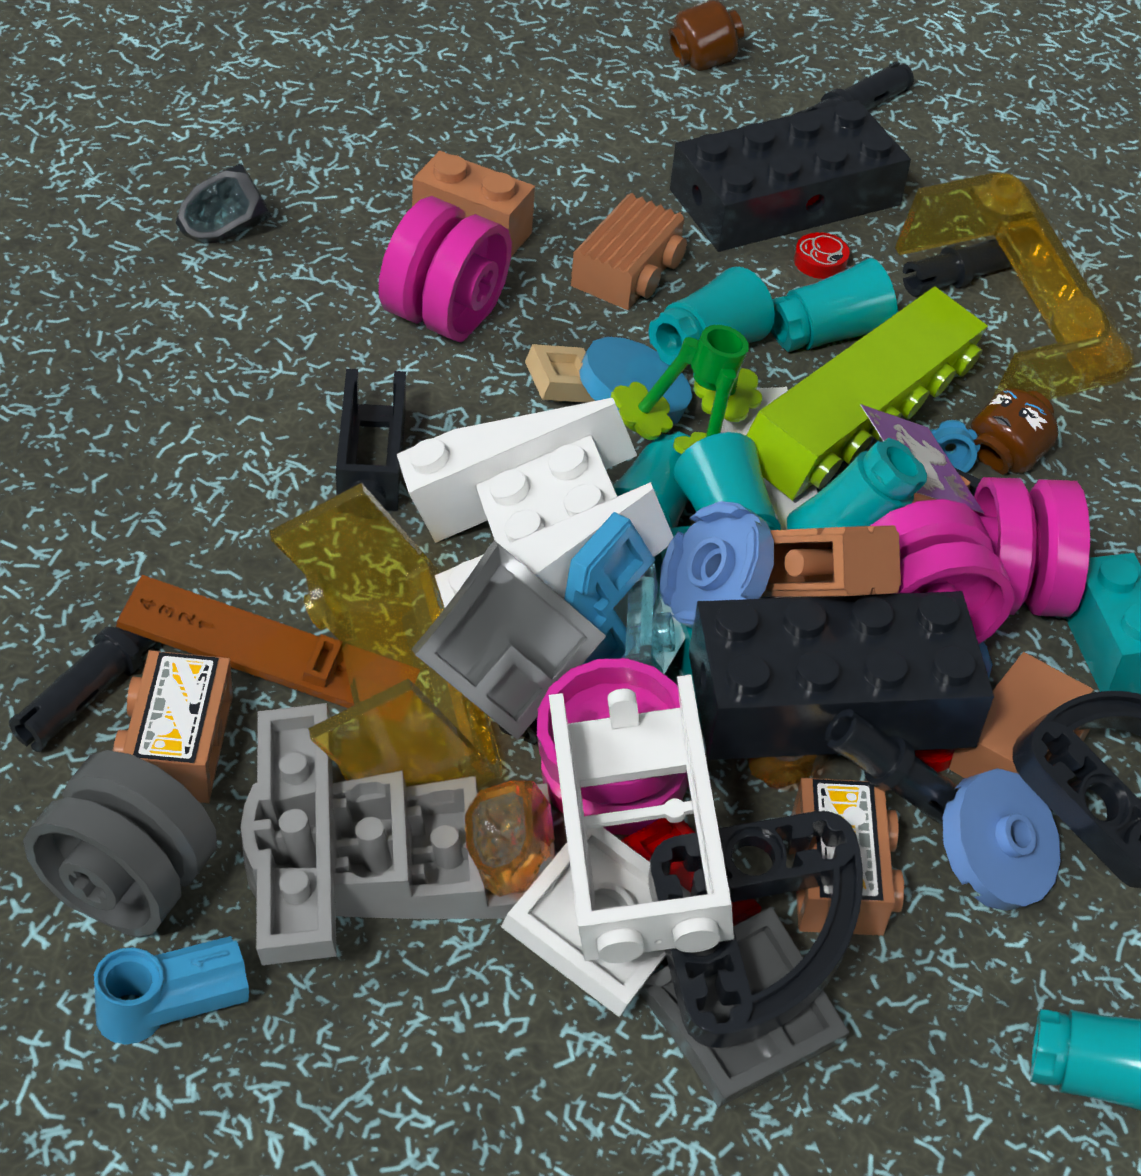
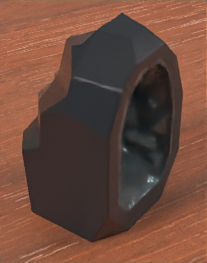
(222, 207)

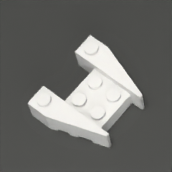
(535, 483)

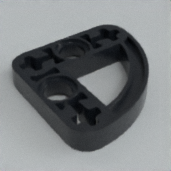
(1119, 837)
(794, 992)

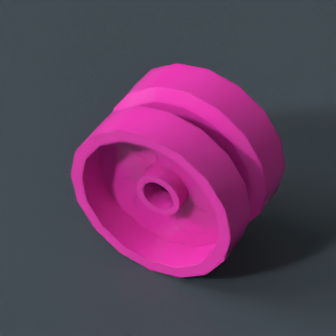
(444, 268)
(1039, 540)
(948, 551)
(585, 699)

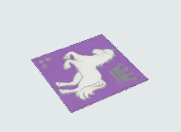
(942, 477)

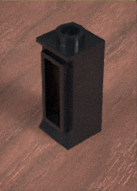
(380, 480)

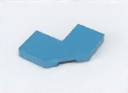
(602, 577)

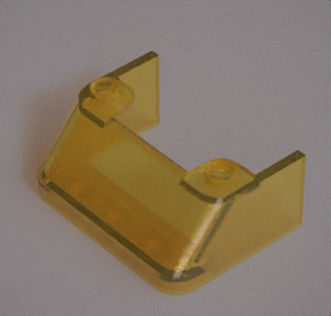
(1090, 343)
(379, 600)

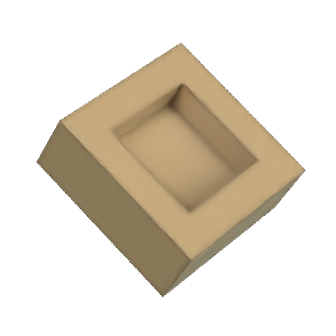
(557, 372)

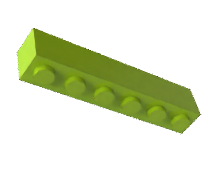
(890, 369)

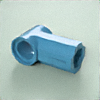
(169, 985)

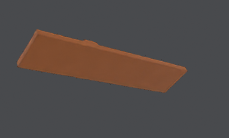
(249, 640)

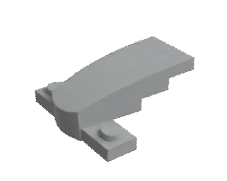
(351, 845)

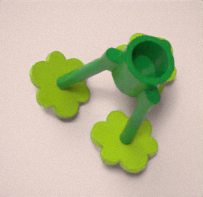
(719, 381)

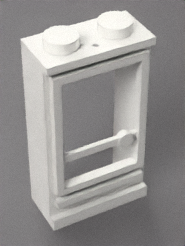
(632, 749)

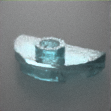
(648, 628)

